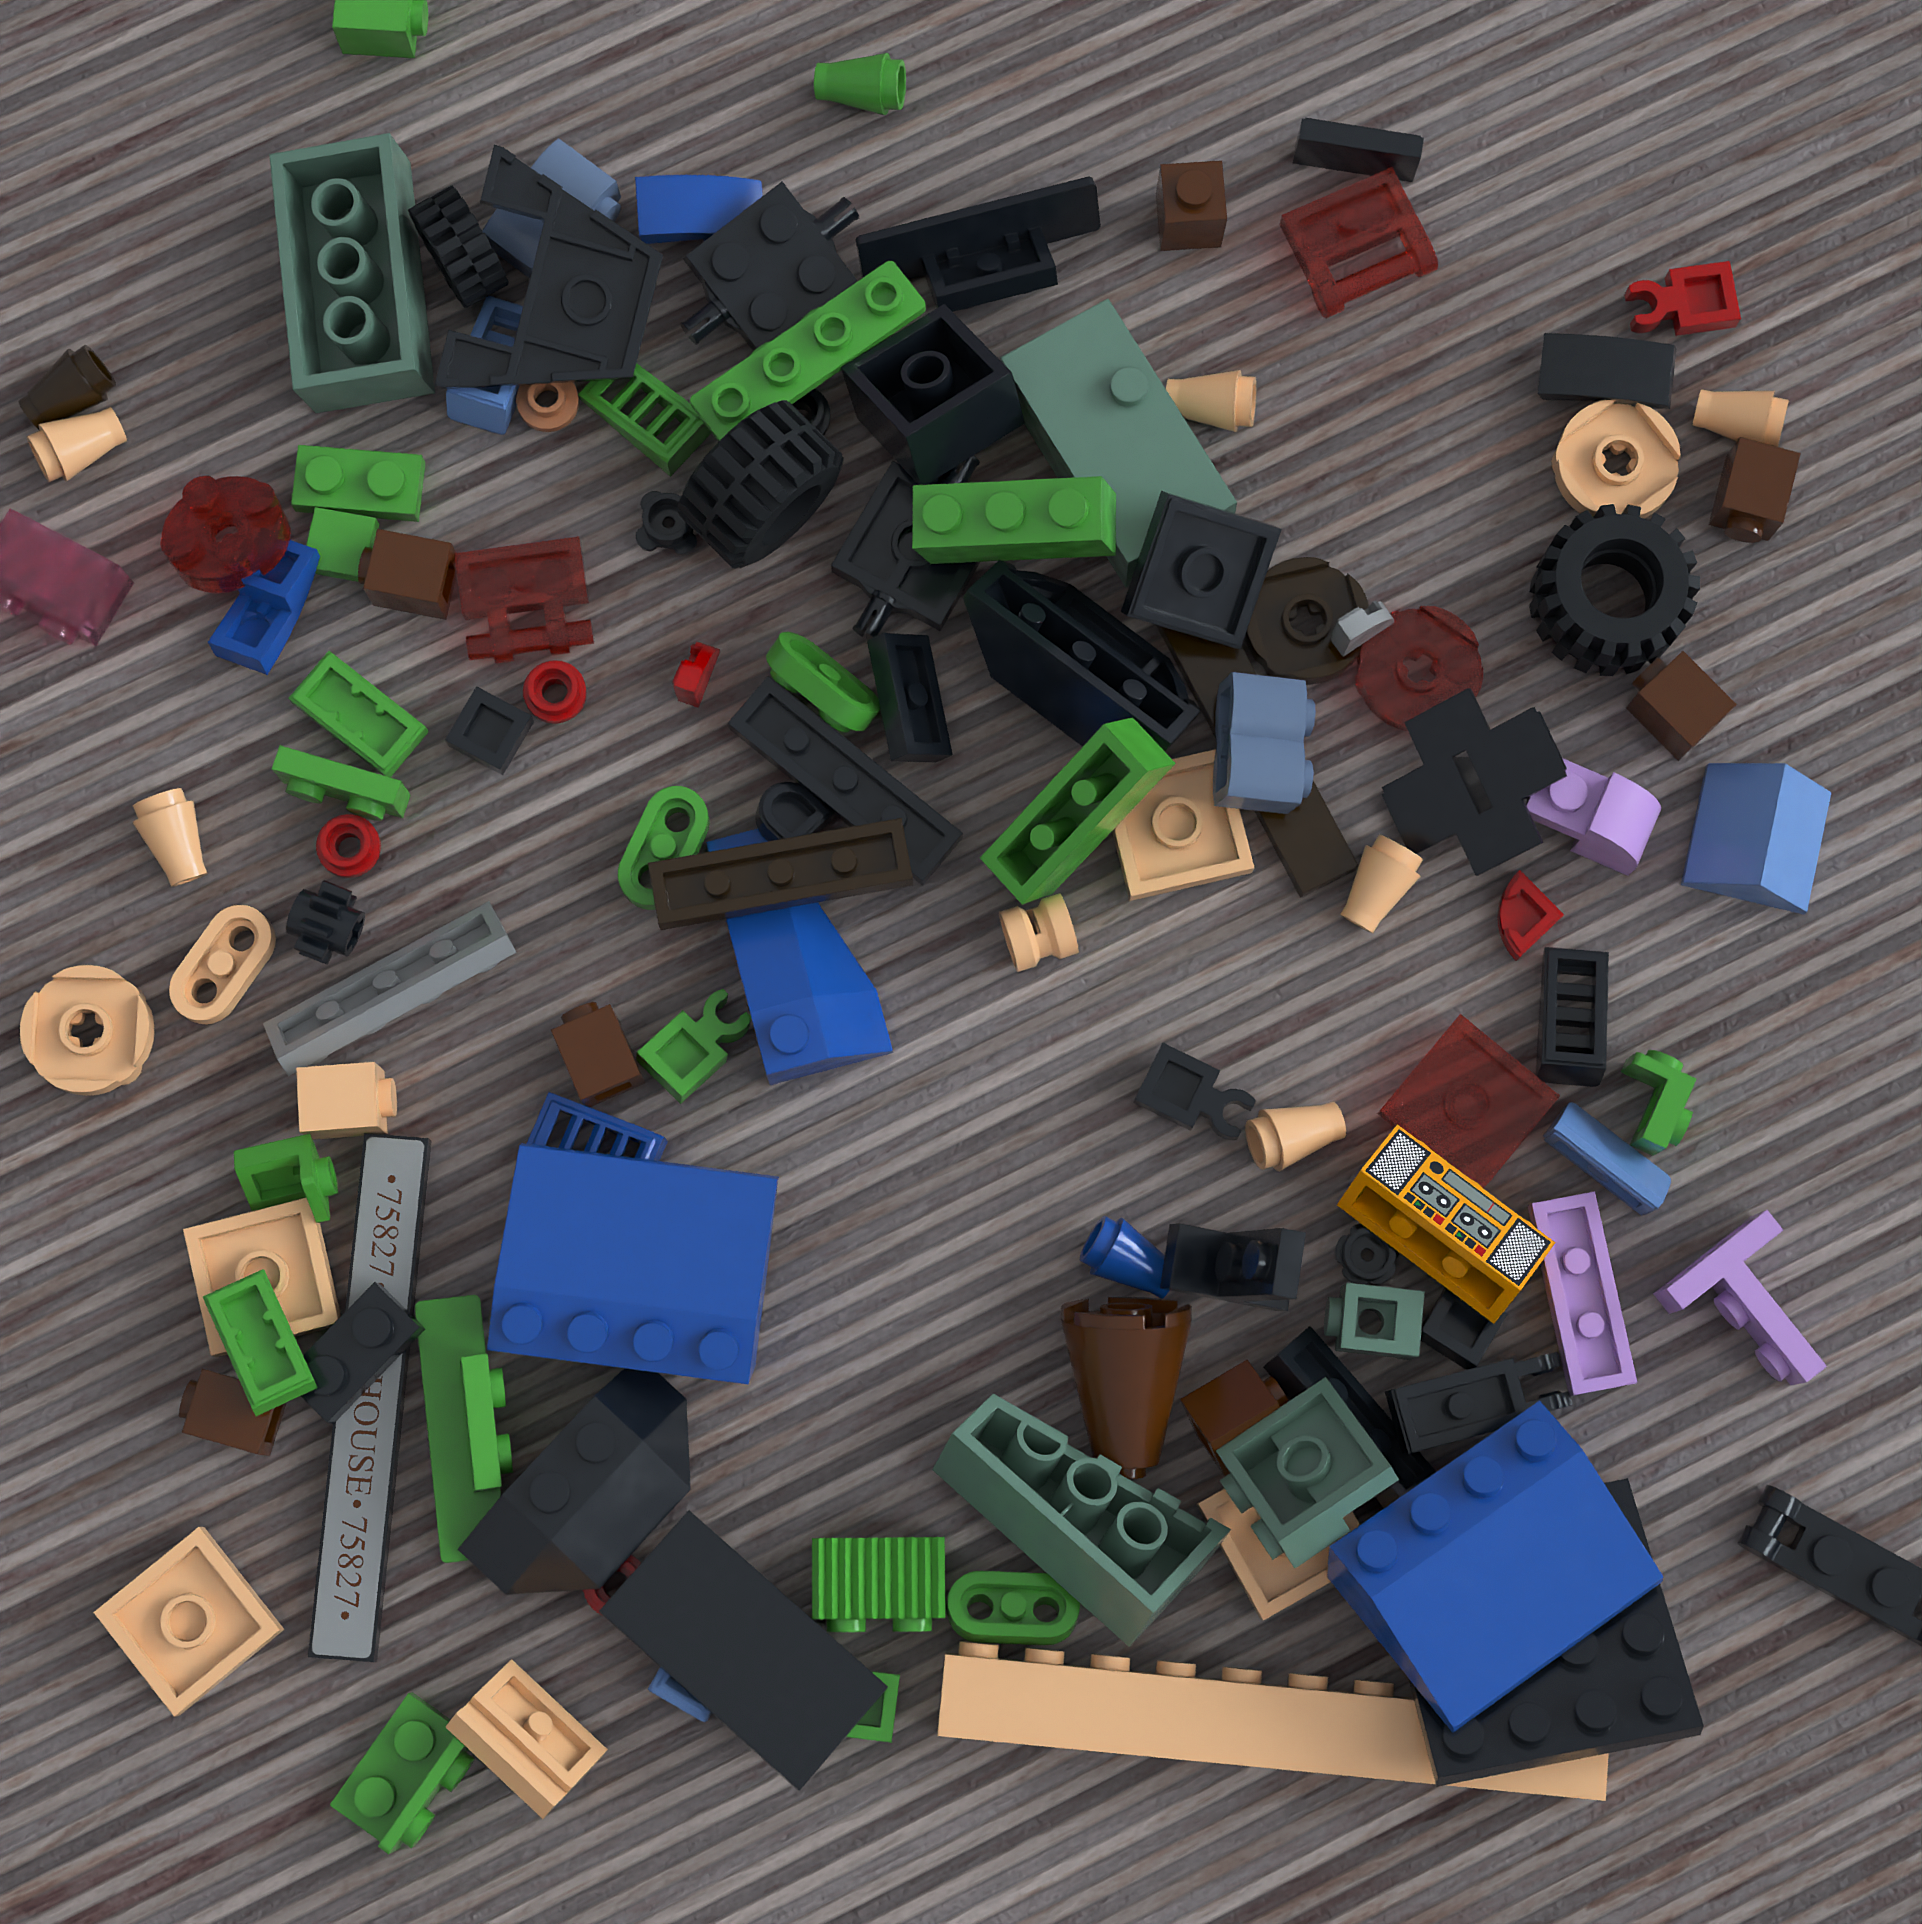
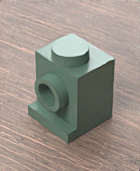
(1399, 1316)

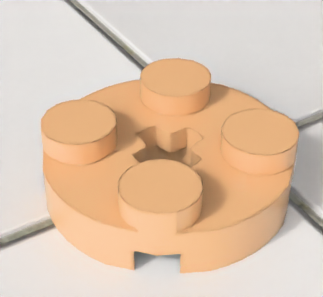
(1620, 428)
(113, 1057)

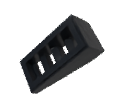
(1567, 1056)

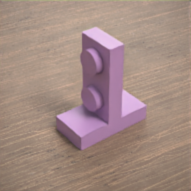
(1745, 1300)

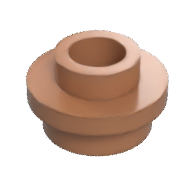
(548, 418)

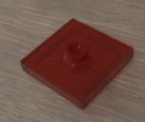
(1469, 1101)

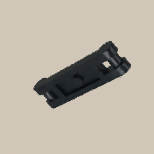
(1838, 1562)

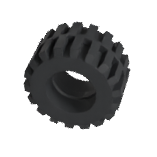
(760, 484)
(1646, 554)

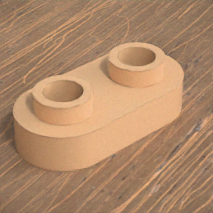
(217, 961)

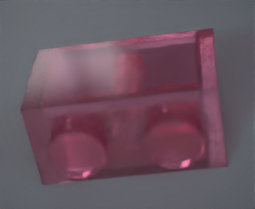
(58, 581)

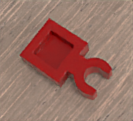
(1694, 298)

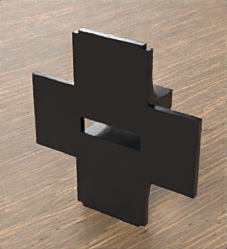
(1476, 794)

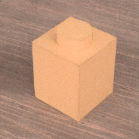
(344, 1100)

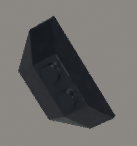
(1073, 657)
(589, 1492)

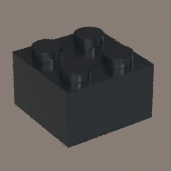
(933, 395)

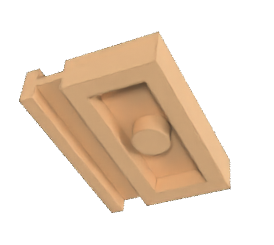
(526, 1738)

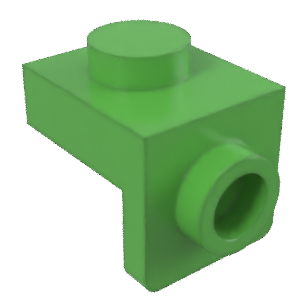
(1665, 1116)
(286, 1173)

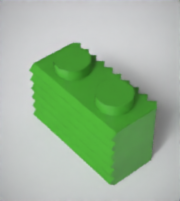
(878, 1581)

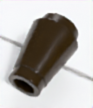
(68, 387)

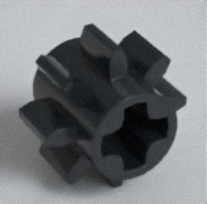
(325, 922)

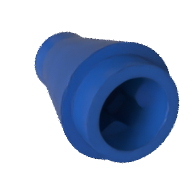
(1124, 1256)

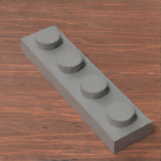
(388, 988)

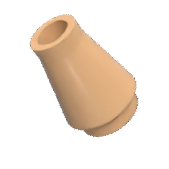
(1216, 399)
(1742, 414)
(75, 442)
(171, 834)
(1380, 882)
(1292, 1133)

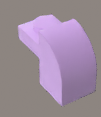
(1603, 814)

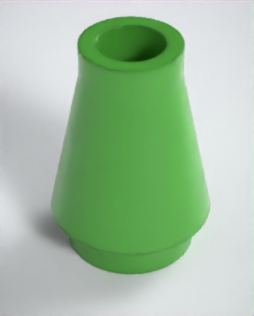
(864, 83)

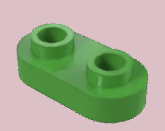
(810, 671)
(655, 842)
(1012, 1603)

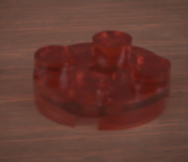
(216, 505)
(1417, 632)

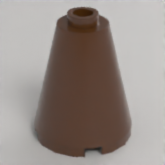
(1127, 1374)

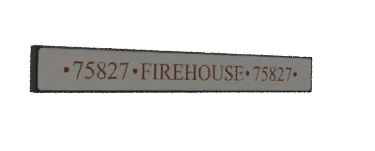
(369, 1432)

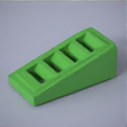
(677, 446)

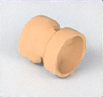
(1053, 929)

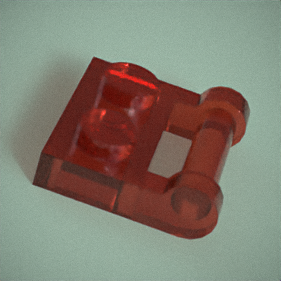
(1351, 224)

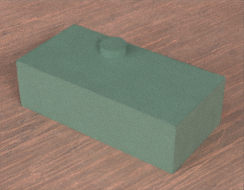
(351, 274)
(1108, 415)

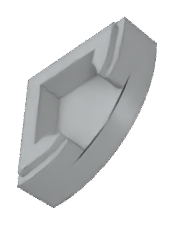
(1360, 626)

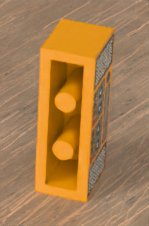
(1445, 1223)

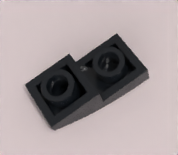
(1606, 369)

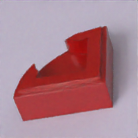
(694, 674)
(1524, 915)

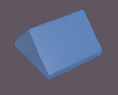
(1757, 834)

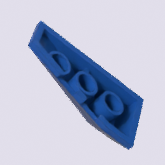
(803, 988)

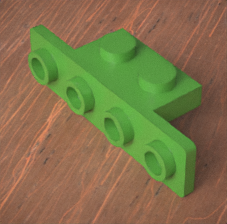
(811, 349)
(460, 1418)

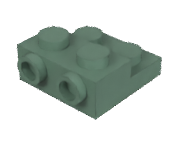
(1304, 1473)

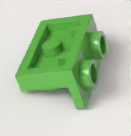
(403, 1775)

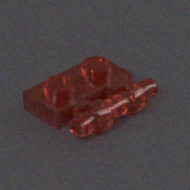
(524, 580)

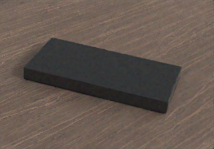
(743, 1650)

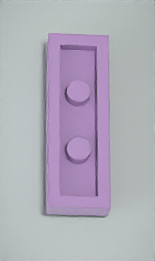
(1583, 1295)

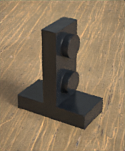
(1234, 1267)

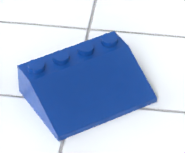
(633, 1264)
(1493, 1566)

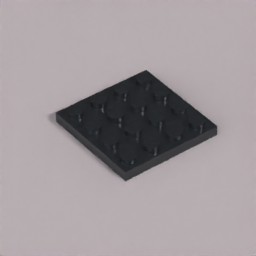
(1599, 1697)

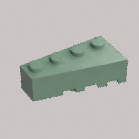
(1078, 1517)

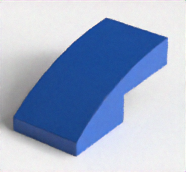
(690, 205)
(266, 611)

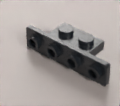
(987, 247)

